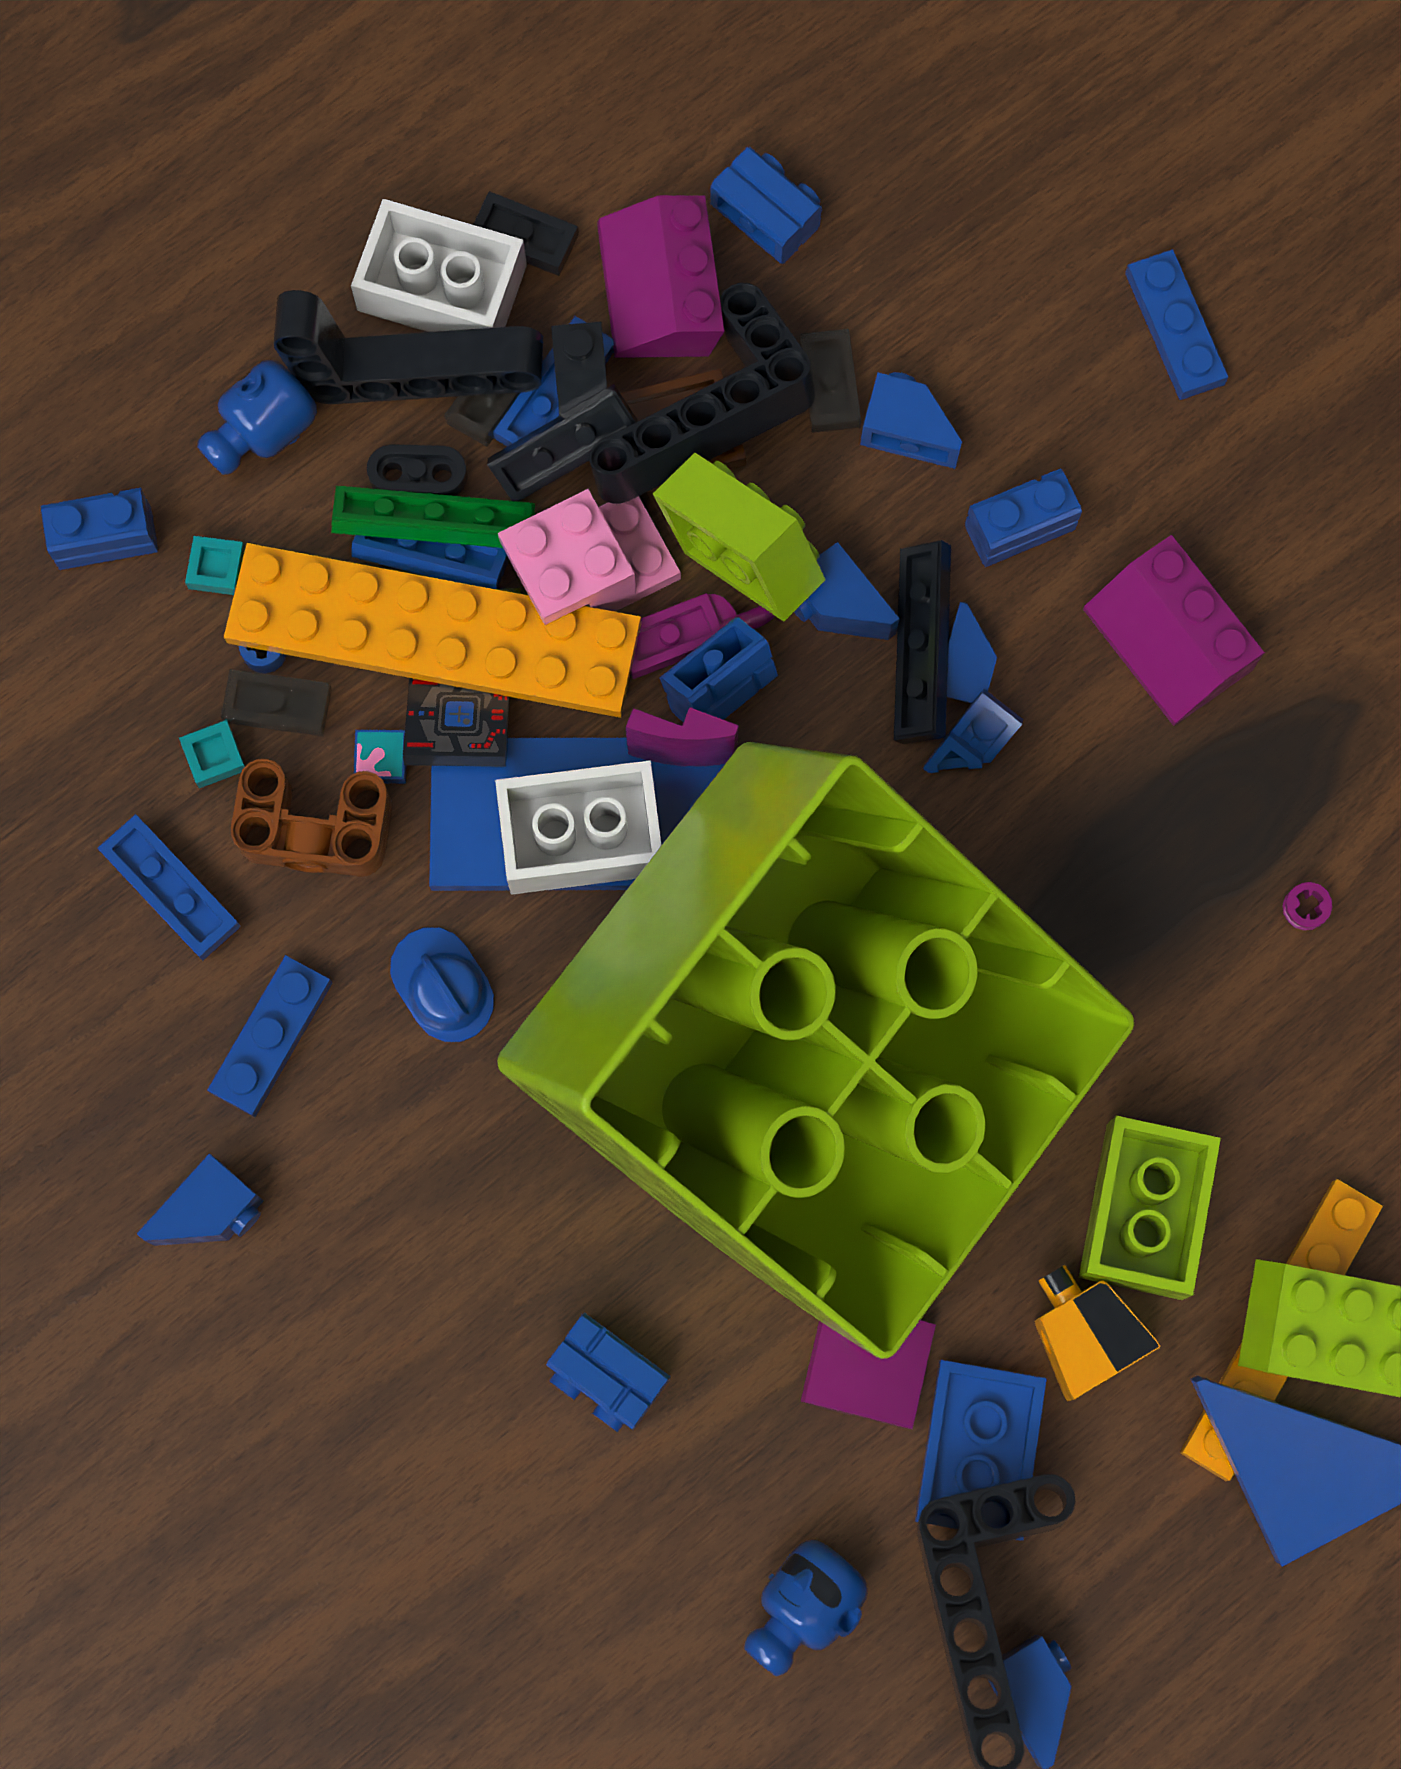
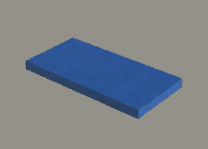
(466, 817)

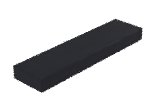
(922, 643)

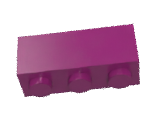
(661, 278)
(1173, 630)

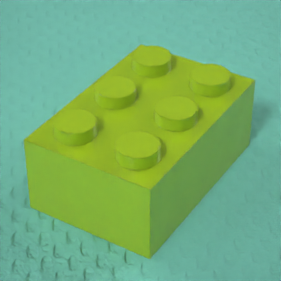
(740, 535)
(1150, 1208)
(1323, 1328)

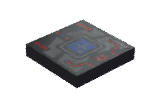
(455, 726)

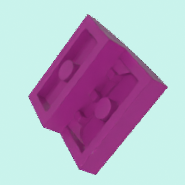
(698, 742)
(863, 1385)

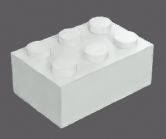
(437, 271)
(578, 826)

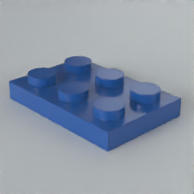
(979, 1436)

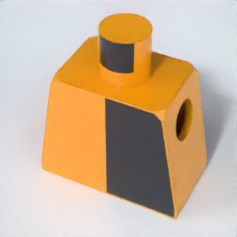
(1089, 1333)

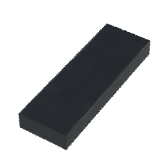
(560, 444)

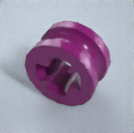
(1323, 909)

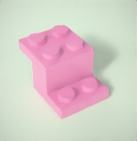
(588, 556)

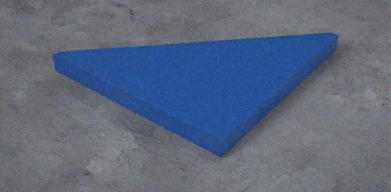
(1300, 1470)

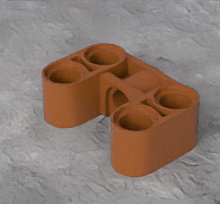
(309, 842)

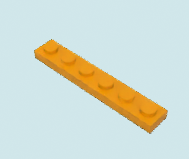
(1325, 1245)

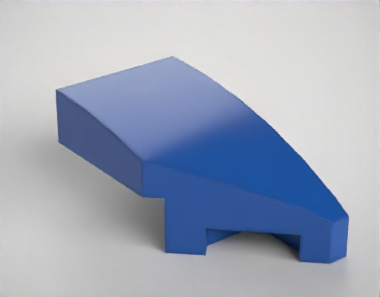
(969, 657)
(976, 735)

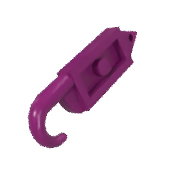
(680, 629)

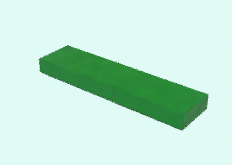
(425, 516)

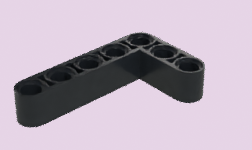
(401, 364)
(720, 416)
(974, 1605)

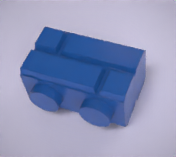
(766, 204)
(1023, 517)
(99, 528)
(720, 672)
(606, 1372)

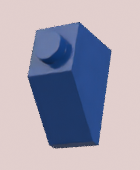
(909, 422)
(847, 600)
(204, 1208)
(1038, 1694)

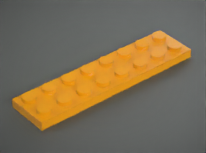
(431, 630)

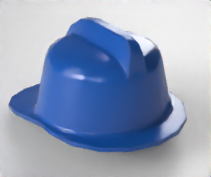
(442, 984)

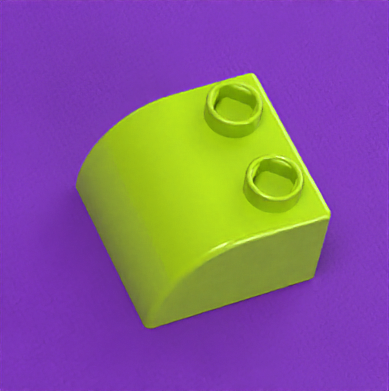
(820, 1039)

